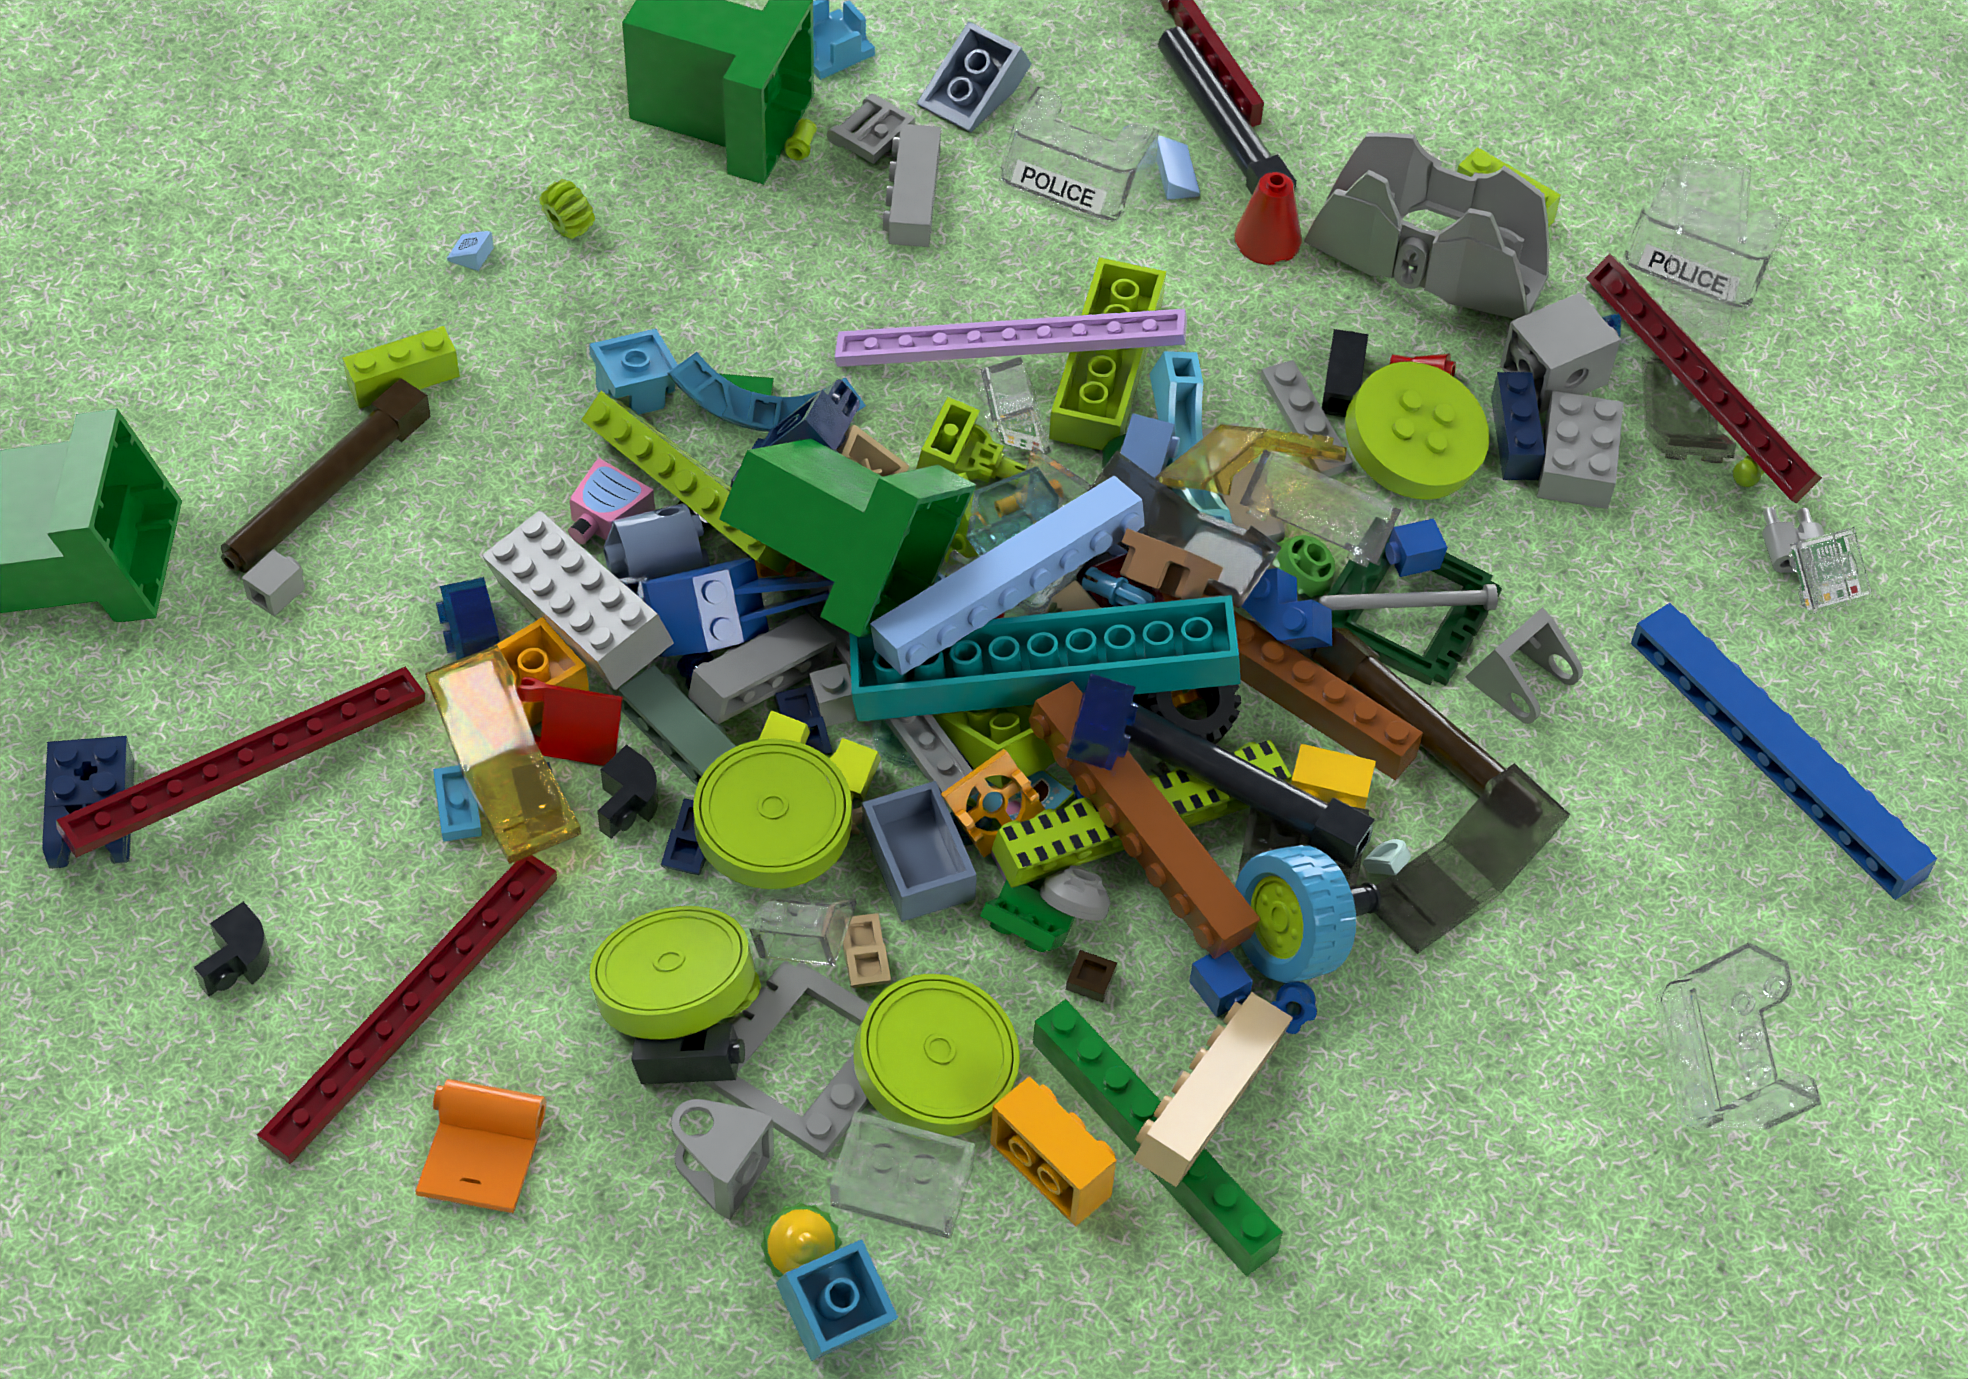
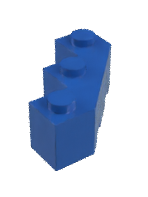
(1290, 621)

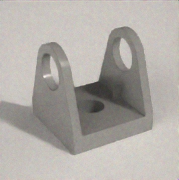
(1537, 639)
(730, 1153)

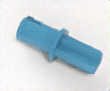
(1115, 589)

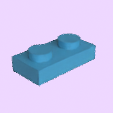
(456, 805)

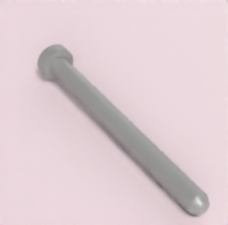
(1487, 597)

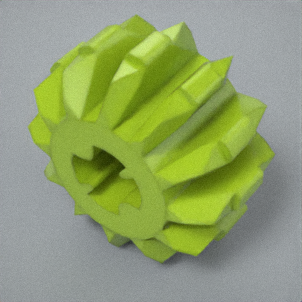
(567, 208)

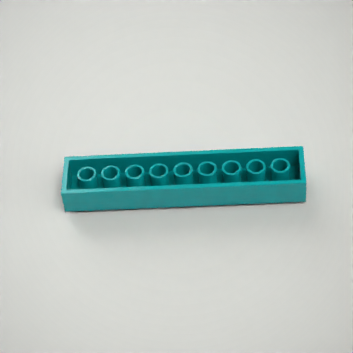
(1032, 655)

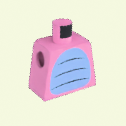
(604, 497)

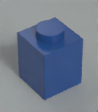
(1416, 547)
(1220, 982)

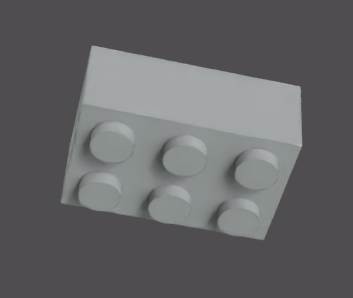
(1580, 449)

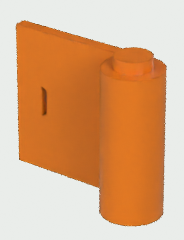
(481, 1145)

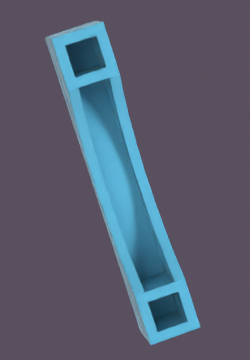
(1178, 400)

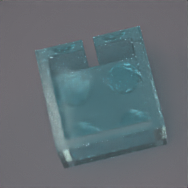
(1009, 508)

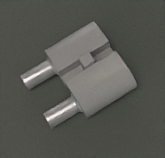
(1781, 534)

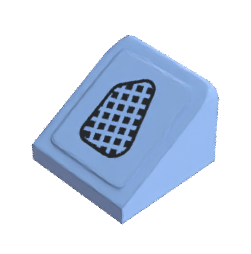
(472, 249)

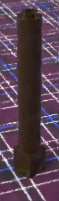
(393, 417)
(1359, 667)

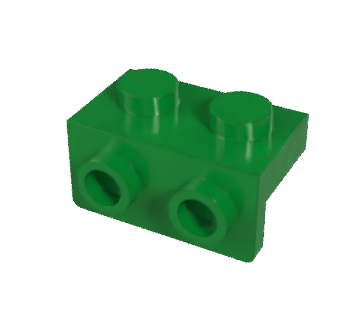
(1029, 916)

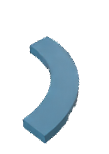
(733, 403)

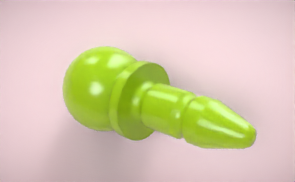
(1747, 472)

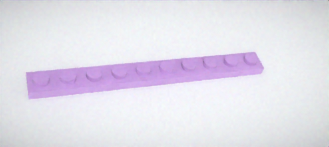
(1011, 337)

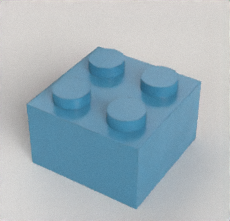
(836, 1300)

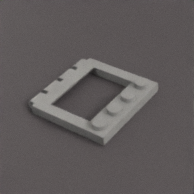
(835, 1107)

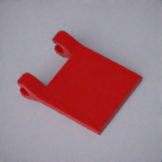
(575, 721)

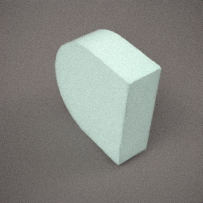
(1388, 858)

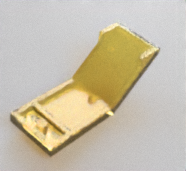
(1231, 448)
(501, 755)

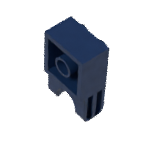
(820, 418)
(78, 776)

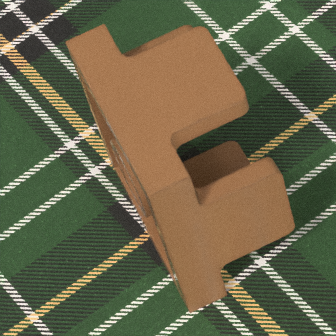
(1167, 567)

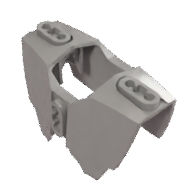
(1483, 262)

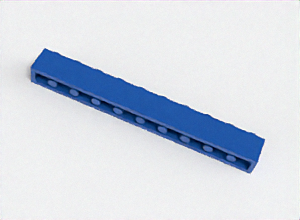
(1784, 751)

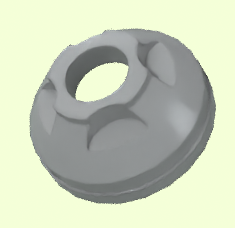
(1077, 893)

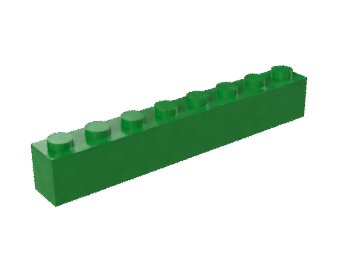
(1125, 1105)

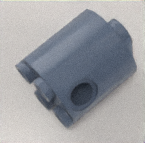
(656, 543)

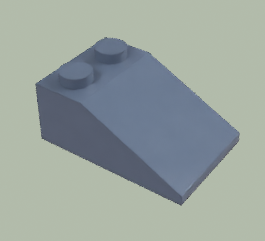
(974, 77)

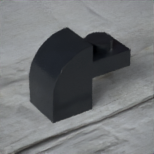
(633, 791)
(241, 952)

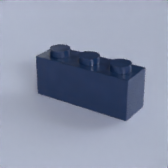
(1517, 426)

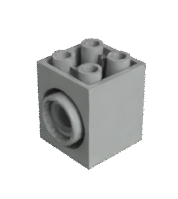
(1563, 347)

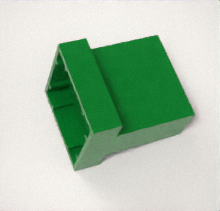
(722, 74)
(86, 522)
(860, 529)

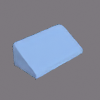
(1176, 169)

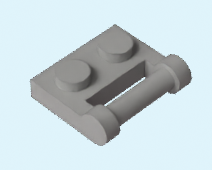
(874, 136)

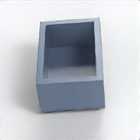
(918, 851)

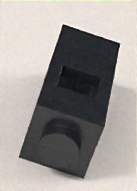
(1344, 371)
(697, 1057)

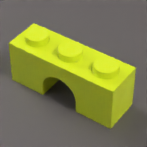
(854, 760)

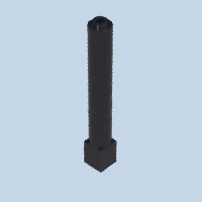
(1220, 108)
(1332, 826)

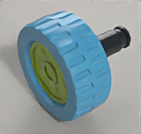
(1303, 912)

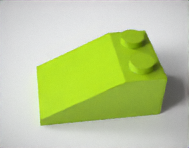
(988, 731)

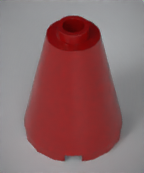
(1270, 222)

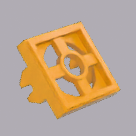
(958, 793)

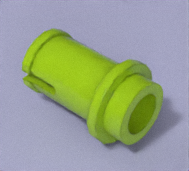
(798, 145)

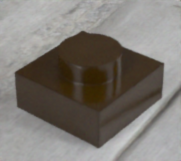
(1091, 976)

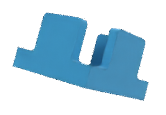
(838, 38)
(636, 368)

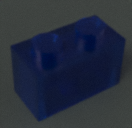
(469, 617)
(1101, 722)

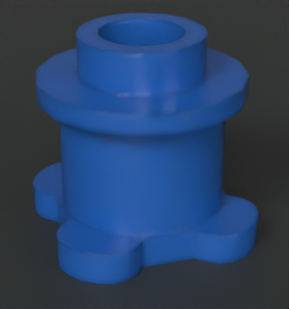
(1301, 1011)

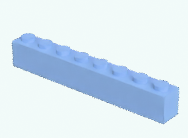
(1006, 575)

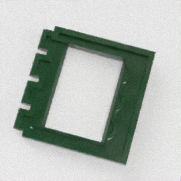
(1450, 639)

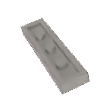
(1302, 411)

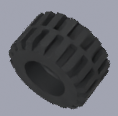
(1221, 708)

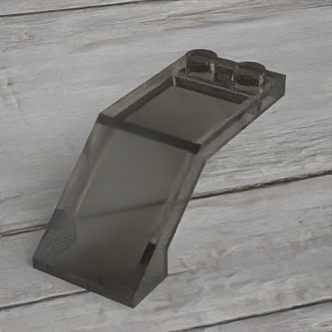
(1677, 420)
(1174, 521)
(1471, 861)

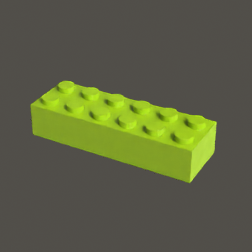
(1102, 384)

